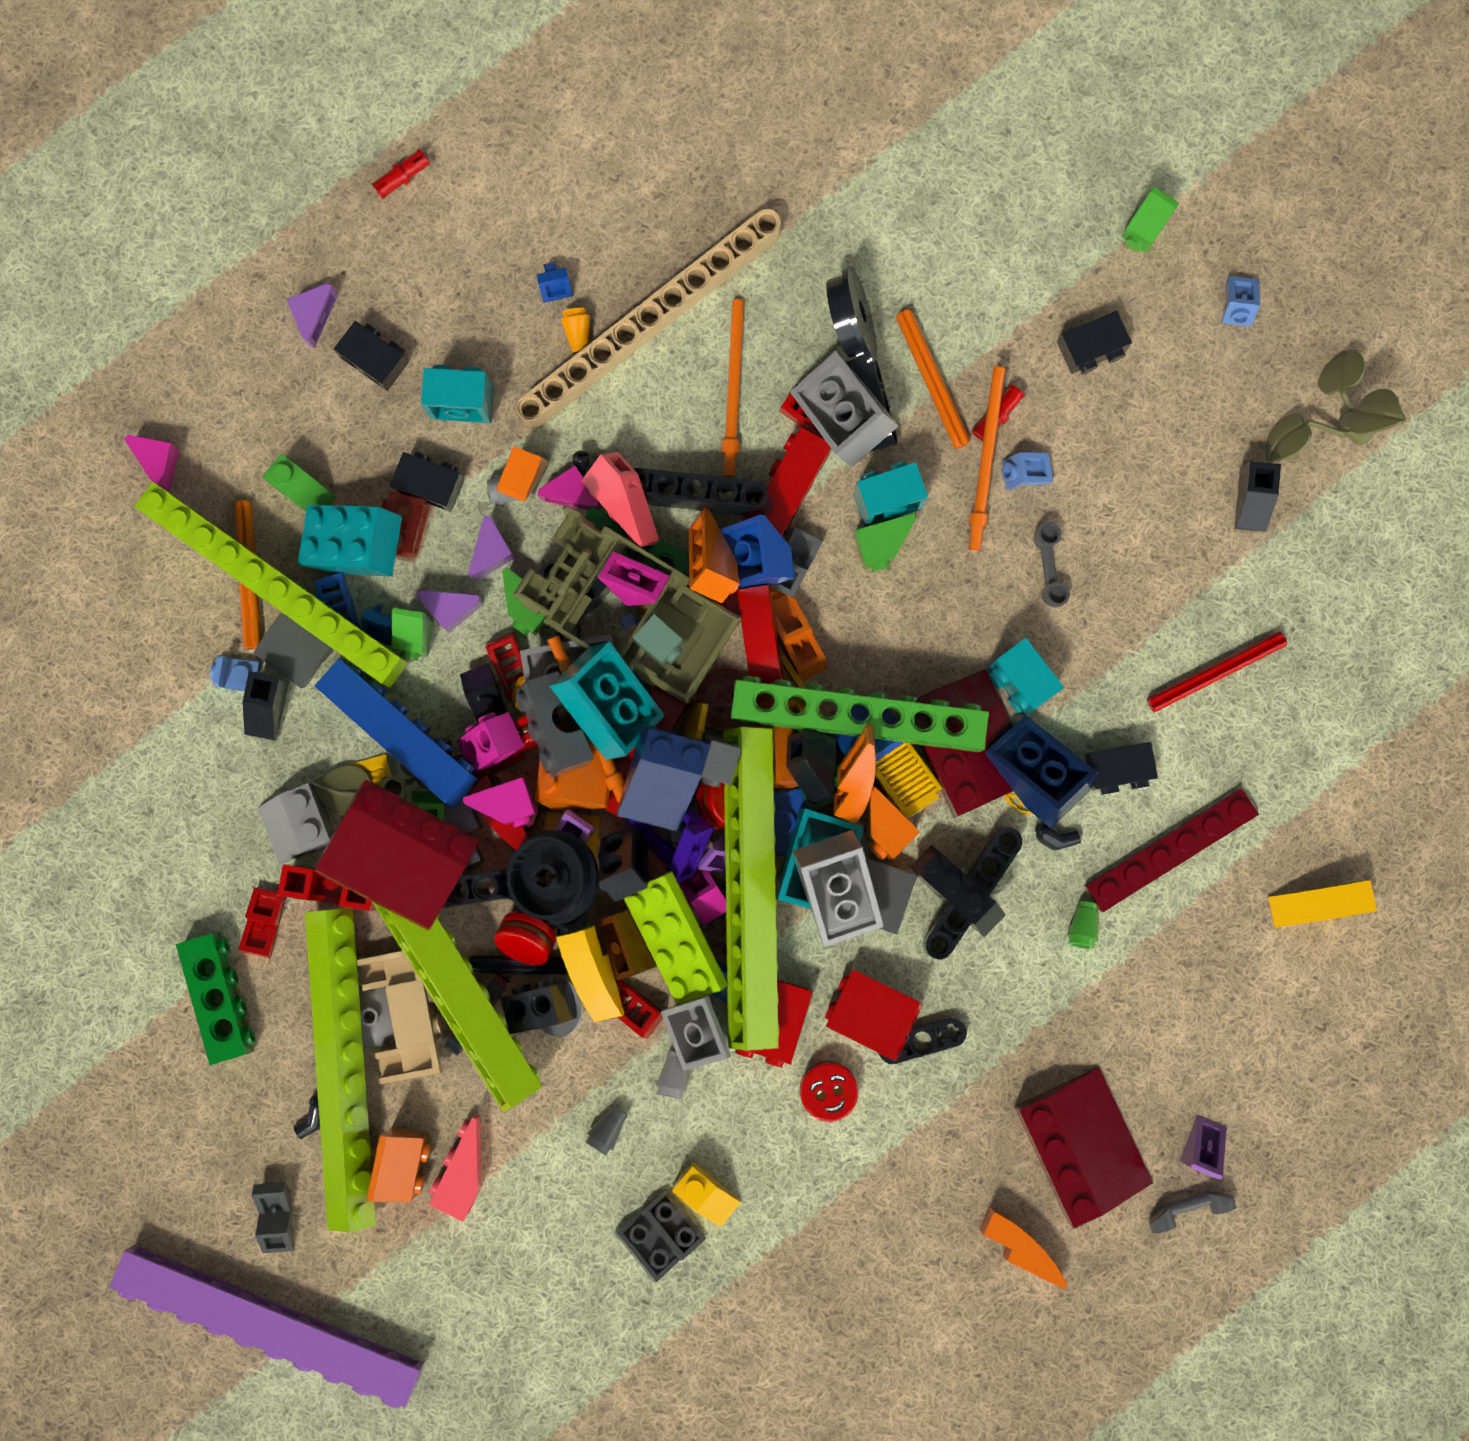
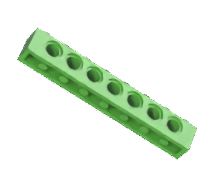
(972, 719)

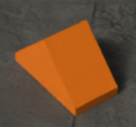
(521, 474)

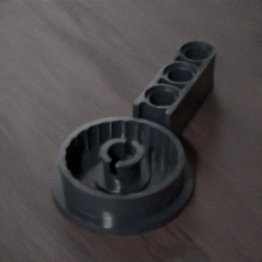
(857, 335)
(526, 884)

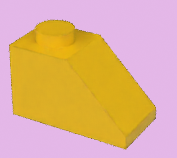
(705, 1194)

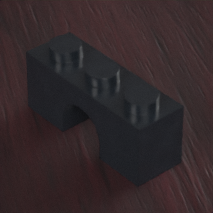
(958, 890)

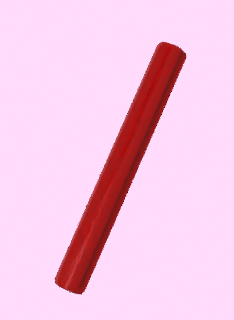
(1217, 671)

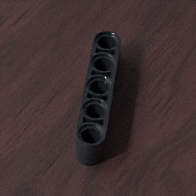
(711, 497)
(1003, 860)

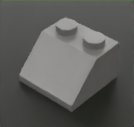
(296, 823)
(695, 1033)

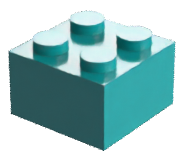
(457, 394)
(890, 493)
(1024, 678)

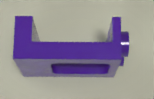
(687, 856)

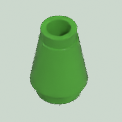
(1084, 927)

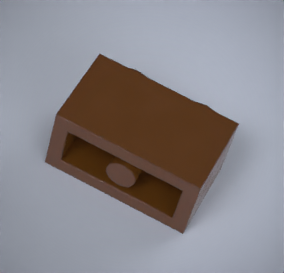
(625, 945)

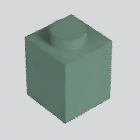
(659, 641)

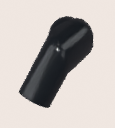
(584, 461)
(1053, 839)

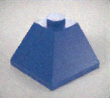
(760, 552)

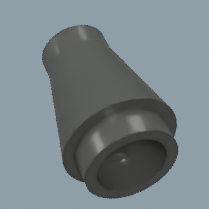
(606, 1131)

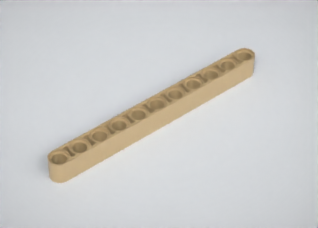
(656, 305)

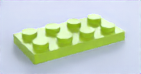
(675, 940)

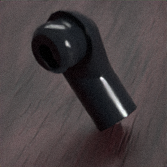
(310, 1124)

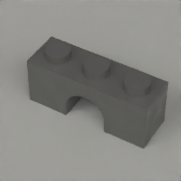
(559, 750)
(721, 758)

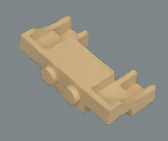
(411, 1016)

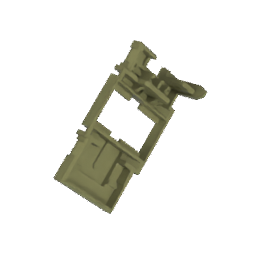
(564, 599)

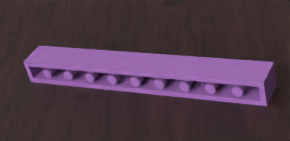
(266, 1326)

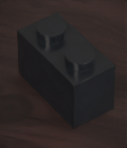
(1094, 343)
(371, 355)
(427, 480)
(1123, 766)

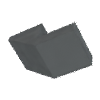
(803, 549)
(274, 1222)

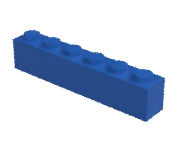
(397, 733)

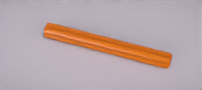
(932, 378)
(248, 599)

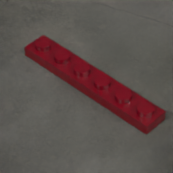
(1171, 850)

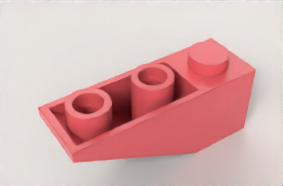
(620, 492)
(462, 1179)

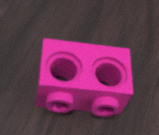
(489, 741)

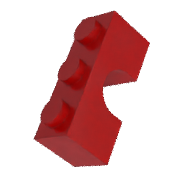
(307, 885)

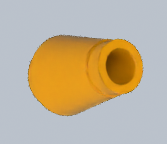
(577, 328)

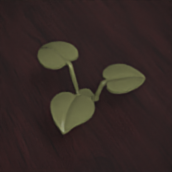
(1376, 411)
(341, 784)

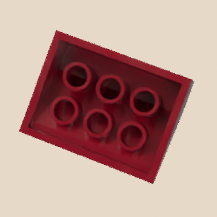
(967, 776)
(396, 854)
(1084, 1147)

